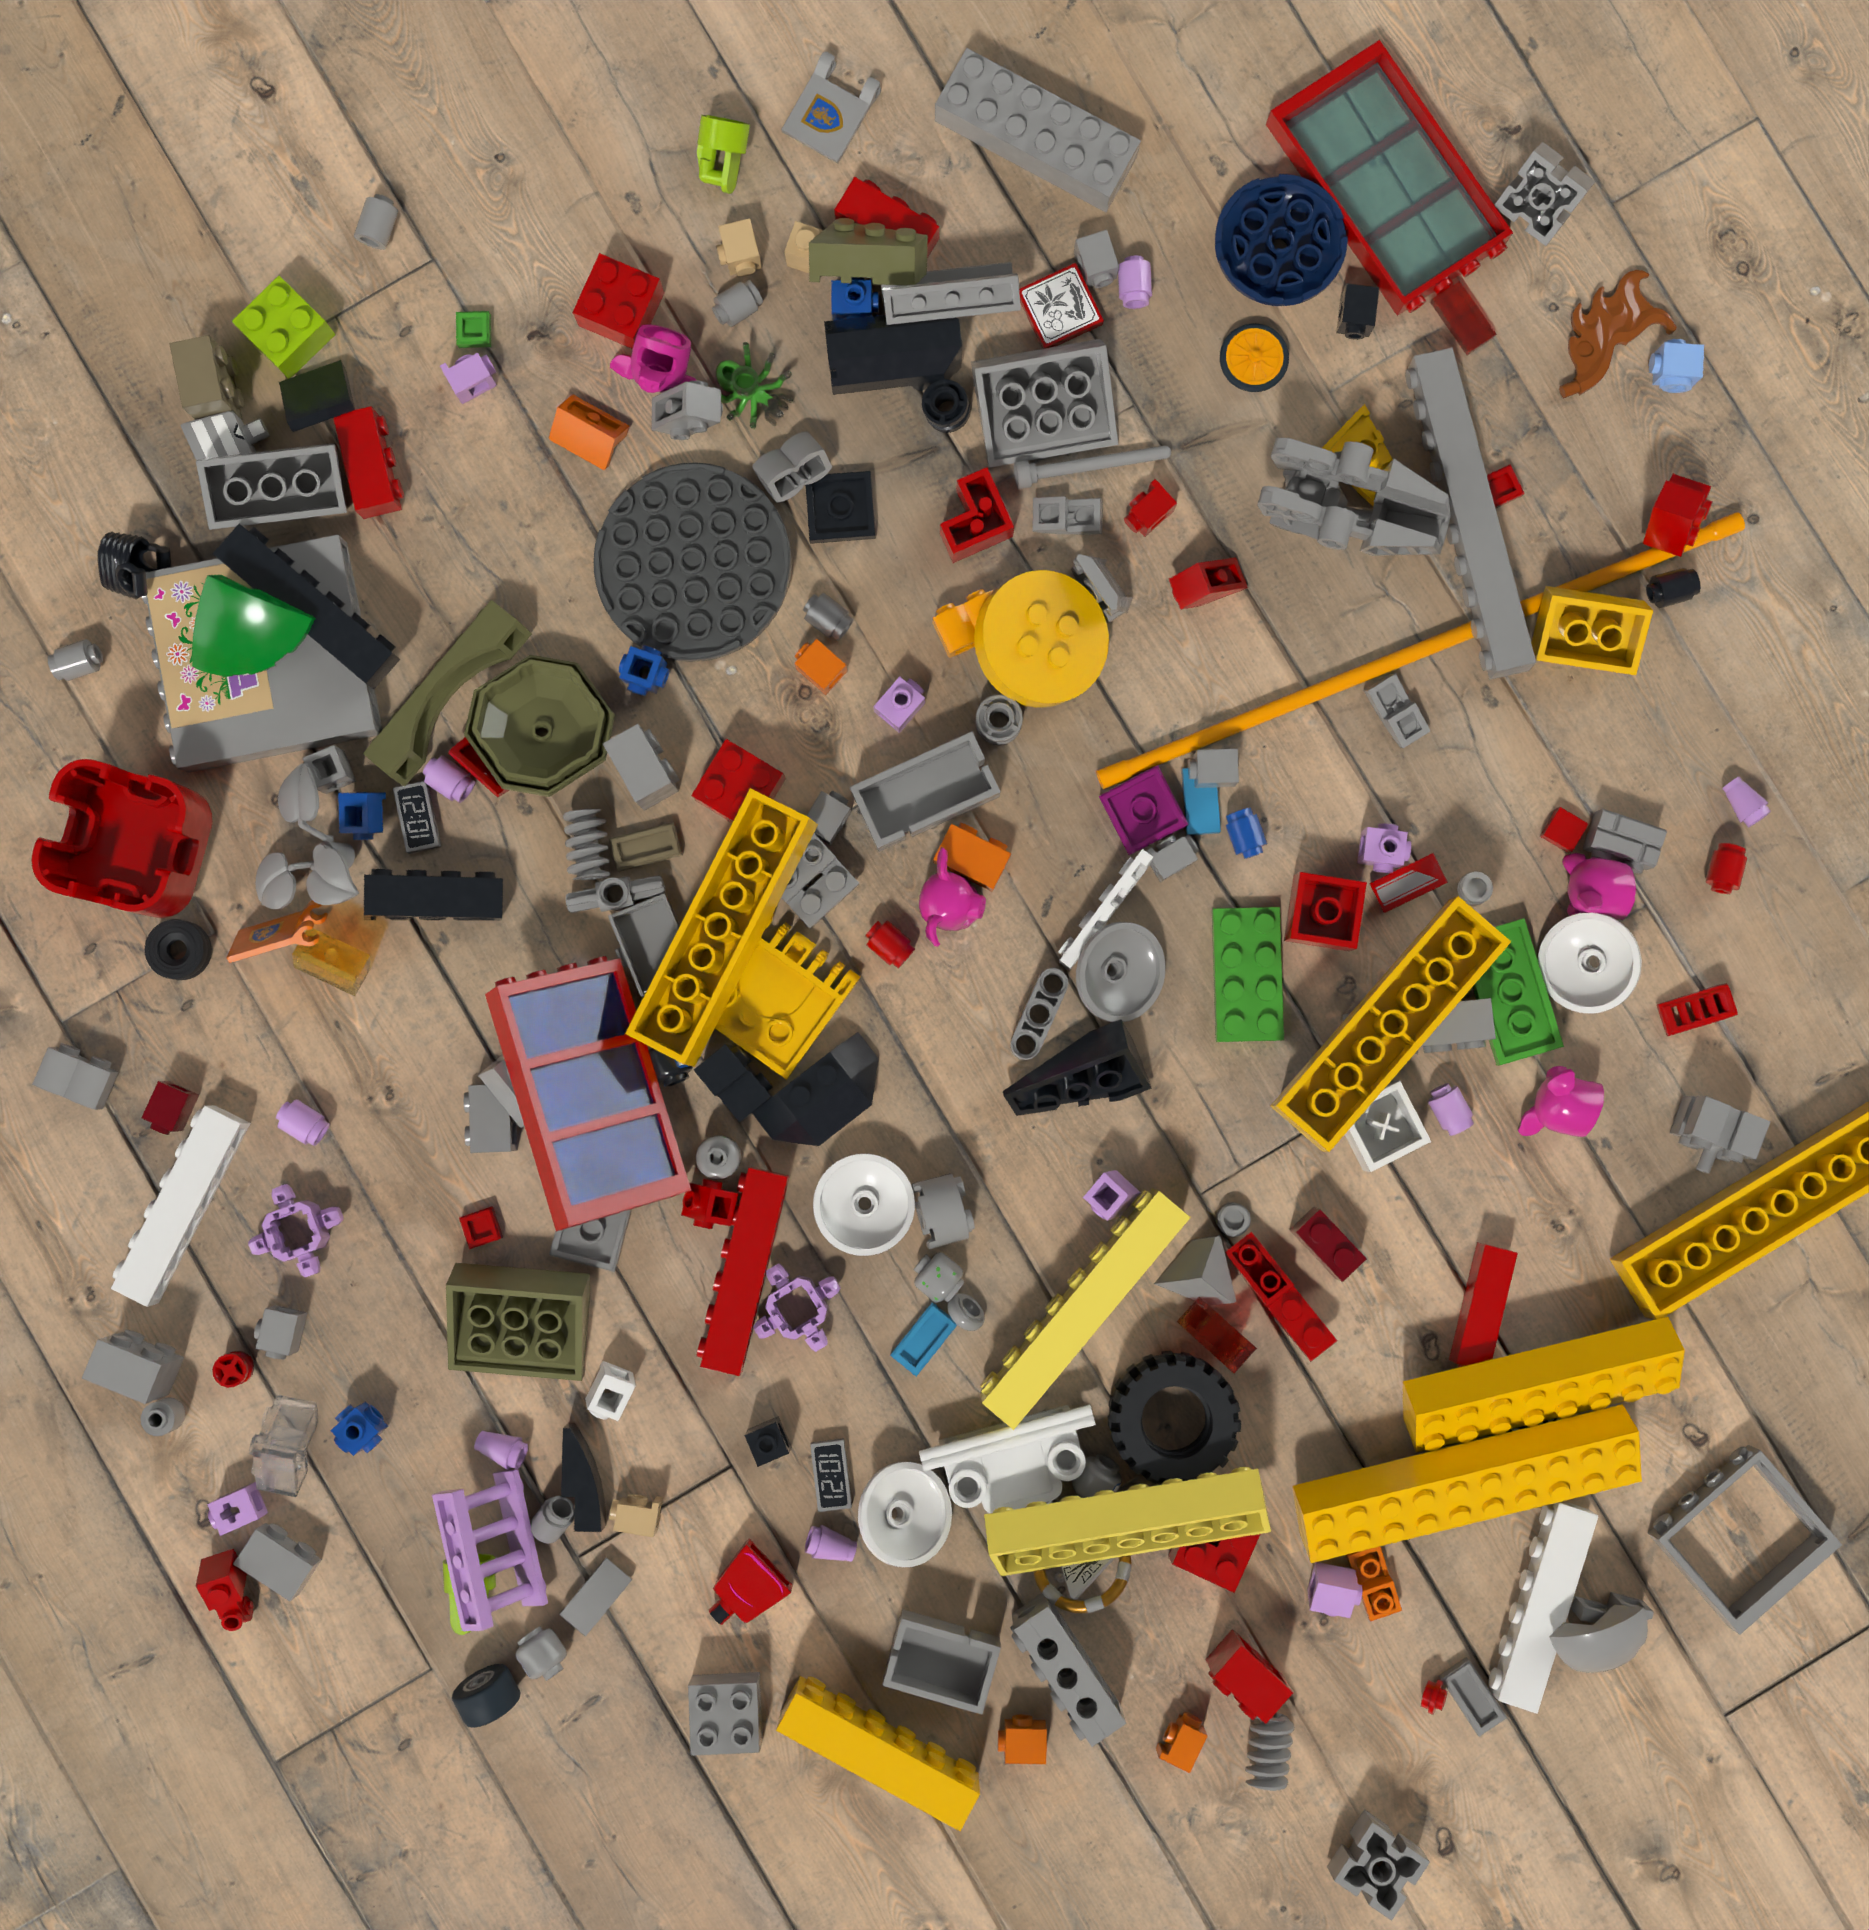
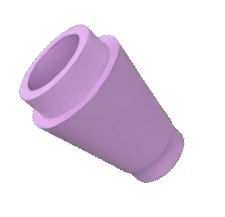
(1746, 802)
(502, 1449)
(829, 1545)

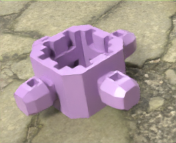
(273, 1240)
(766, 1325)

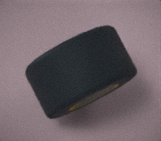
(486, 1695)

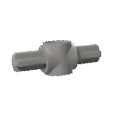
(598, 898)

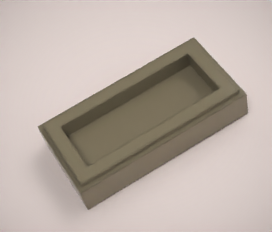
(645, 847)

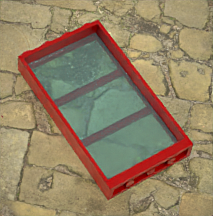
(1395, 175)

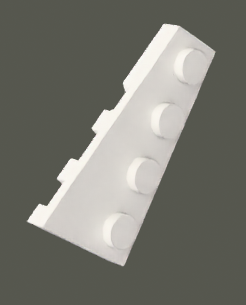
(1111, 899)

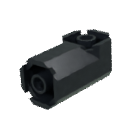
(879, 356)

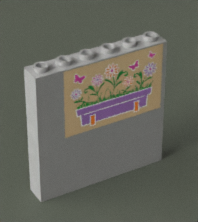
(247, 717)

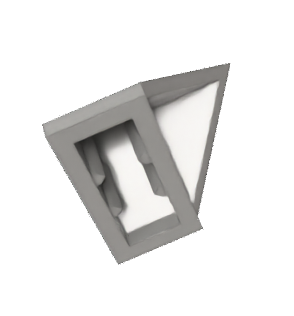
(1201, 1273)

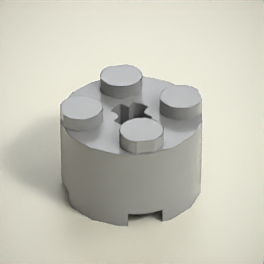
(942, 1210)

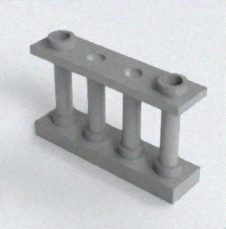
(953, 294)

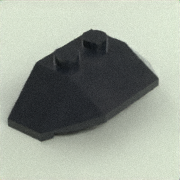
(823, 1096)

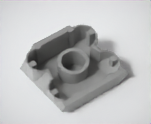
(1101, 584)

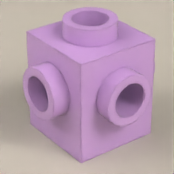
(1373, 852)

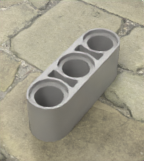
(1051, 1002)

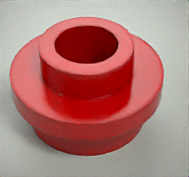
(1434, 1696)

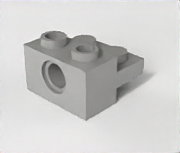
(825, 892)

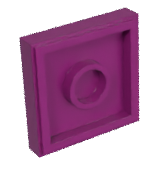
(1143, 810)

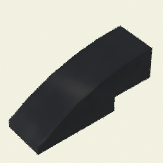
(582, 1481)

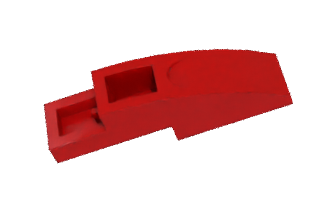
(1280, 1297)

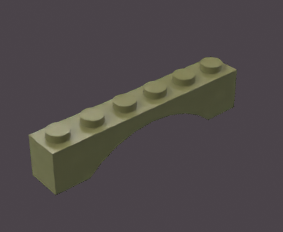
(404, 741)

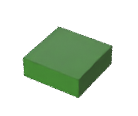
(473, 329)

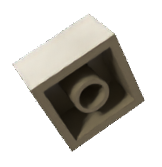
(206, 377)

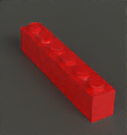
(744, 1271)

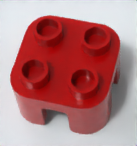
(125, 840)

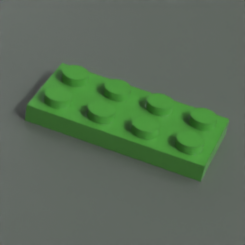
(1247, 974)
(1519, 1000)

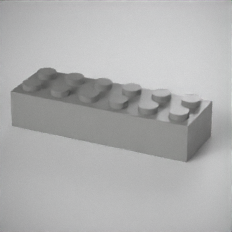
(1036, 130)

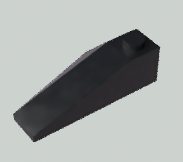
(1091, 1068)

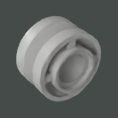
(1003, 705)

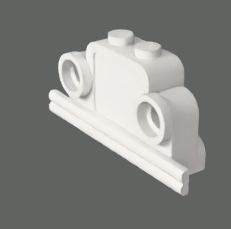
(1013, 1465)

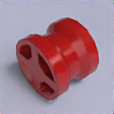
(226, 1371)

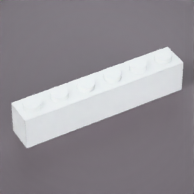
(180, 1205)
(1542, 1604)

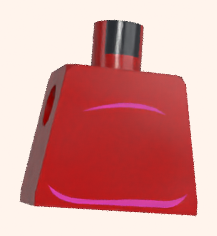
(748, 1586)

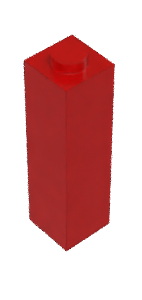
(1483, 1305)

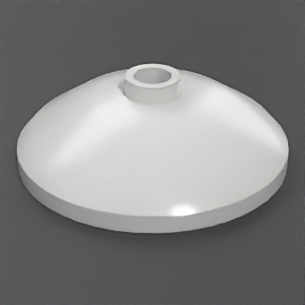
(1567, 969)
(861, 1230)
(921, 1518)

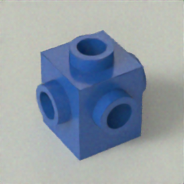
(853, 299)
(639, 659)
(370, 1426)

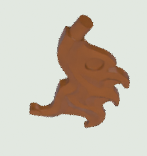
(1608, 324)

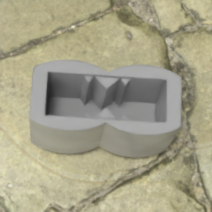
(792, 466)
(76, 1077)

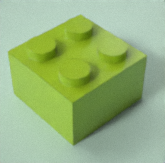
(284, 327)

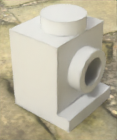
(611, 1404)

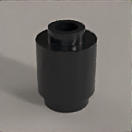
(1673, 587)

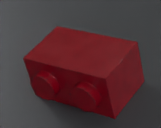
(1328, 1244)

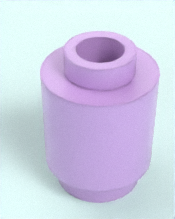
(1135, 282)
(448, 779)
(1451, 1109)
(302, 1122)

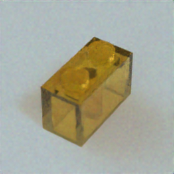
(333, 962)

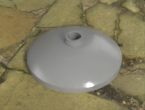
(1134, 975)

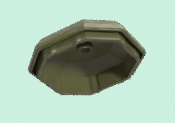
(532, 697)

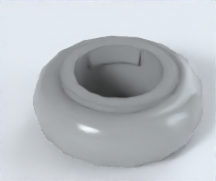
(966, 1312)

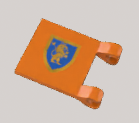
(276, 934)

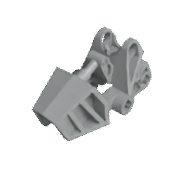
(1407, 511)

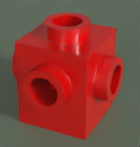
(709, 1204)

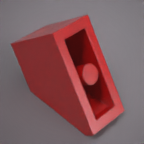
(1207, 582)

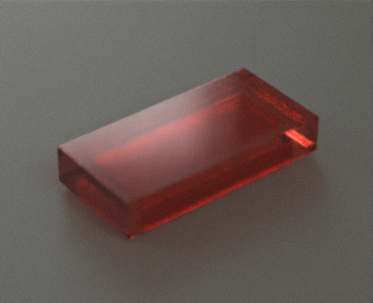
(1463, 318)

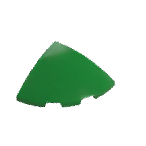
(243, 629)

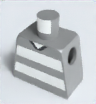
(223, 435)

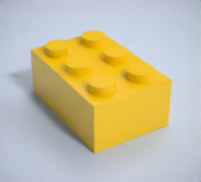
(1591, 630)

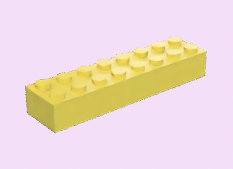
(1083, 1307)
(1127, 1521)

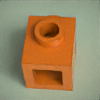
(1023, 1740)

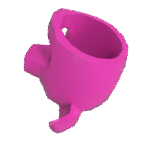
(657, 359)
(1599, 886)
(948, 901)
(1564, 1105)

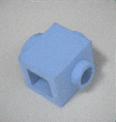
(1677, 365)

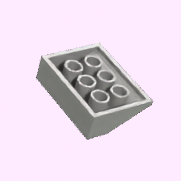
(1045, 402)

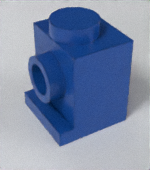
(361, 814)

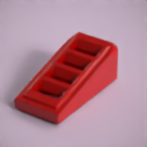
(1724, 999)

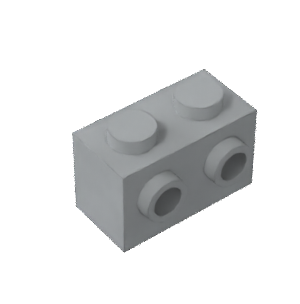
(686, 410)

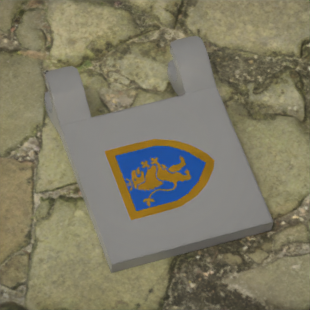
(827, 114)

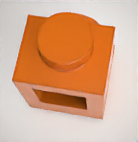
(1183, 1742)

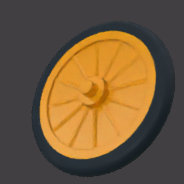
(1254, 357)

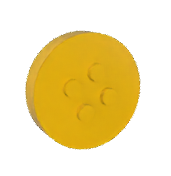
(1041, 638)

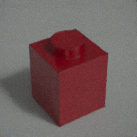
(169, 1107)

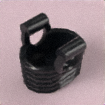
(123, 563)

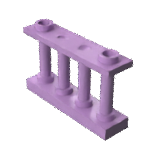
(462, 1557)

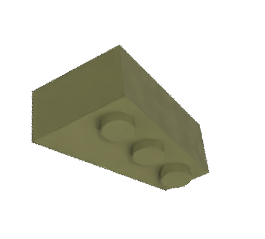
(868, 252)

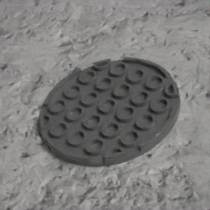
(692, 562)

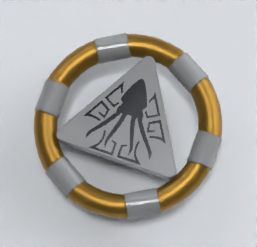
(1078, 1579)

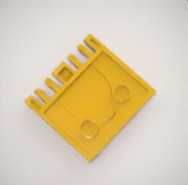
(780, 1005)

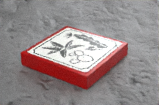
(1060, 307)

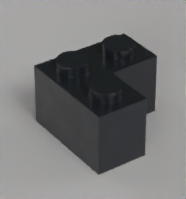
(734, 1082)

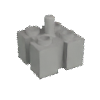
(1544, 193)
(1718, 1130)

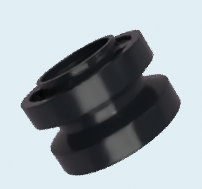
(944, 391)

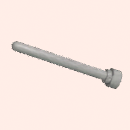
(1027, 473)

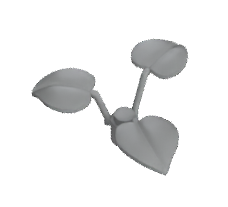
(330, 875)

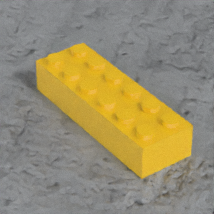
(880, 1752)

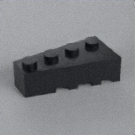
(433, 896)

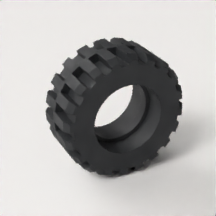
(1141, 1384)

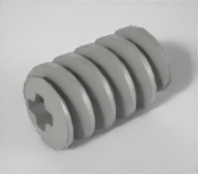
(585, 844)
(1271, 1753)

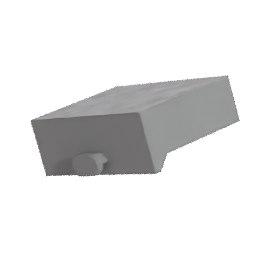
(644, 937)

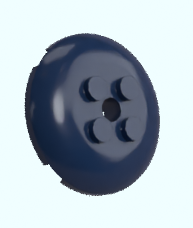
(1284, 210)

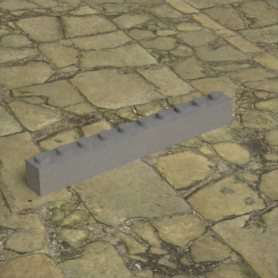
(1473, 520)

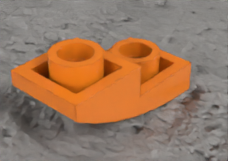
(1377, 1586)

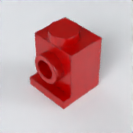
(1150, 509)

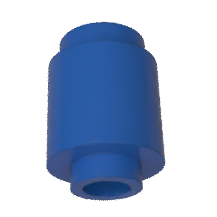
(1246, 833)

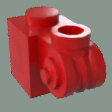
(223, 1589)

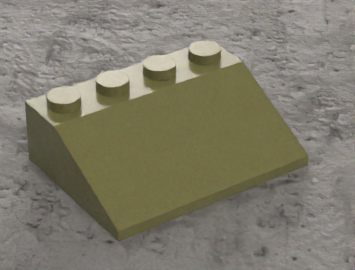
(517, 1321)

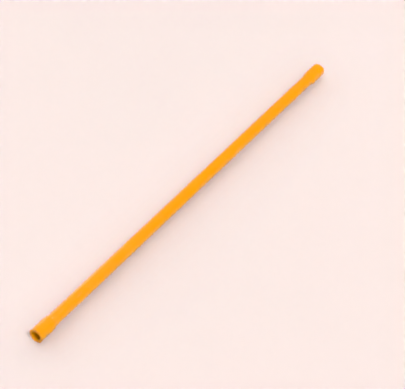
(1126, 769)

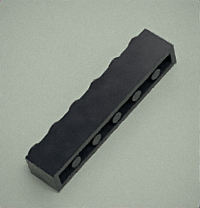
(333, 629)

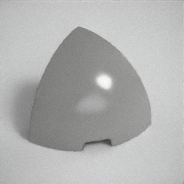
(1605, 1644)

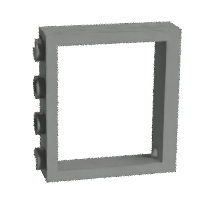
(1780, 1578)

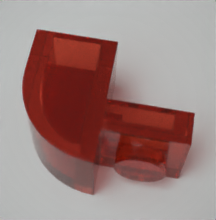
(1216, 1335)

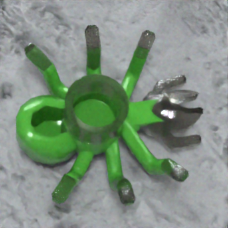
(744, 384)

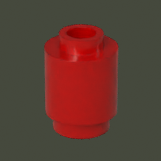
(1726, 868)
(889, 943)

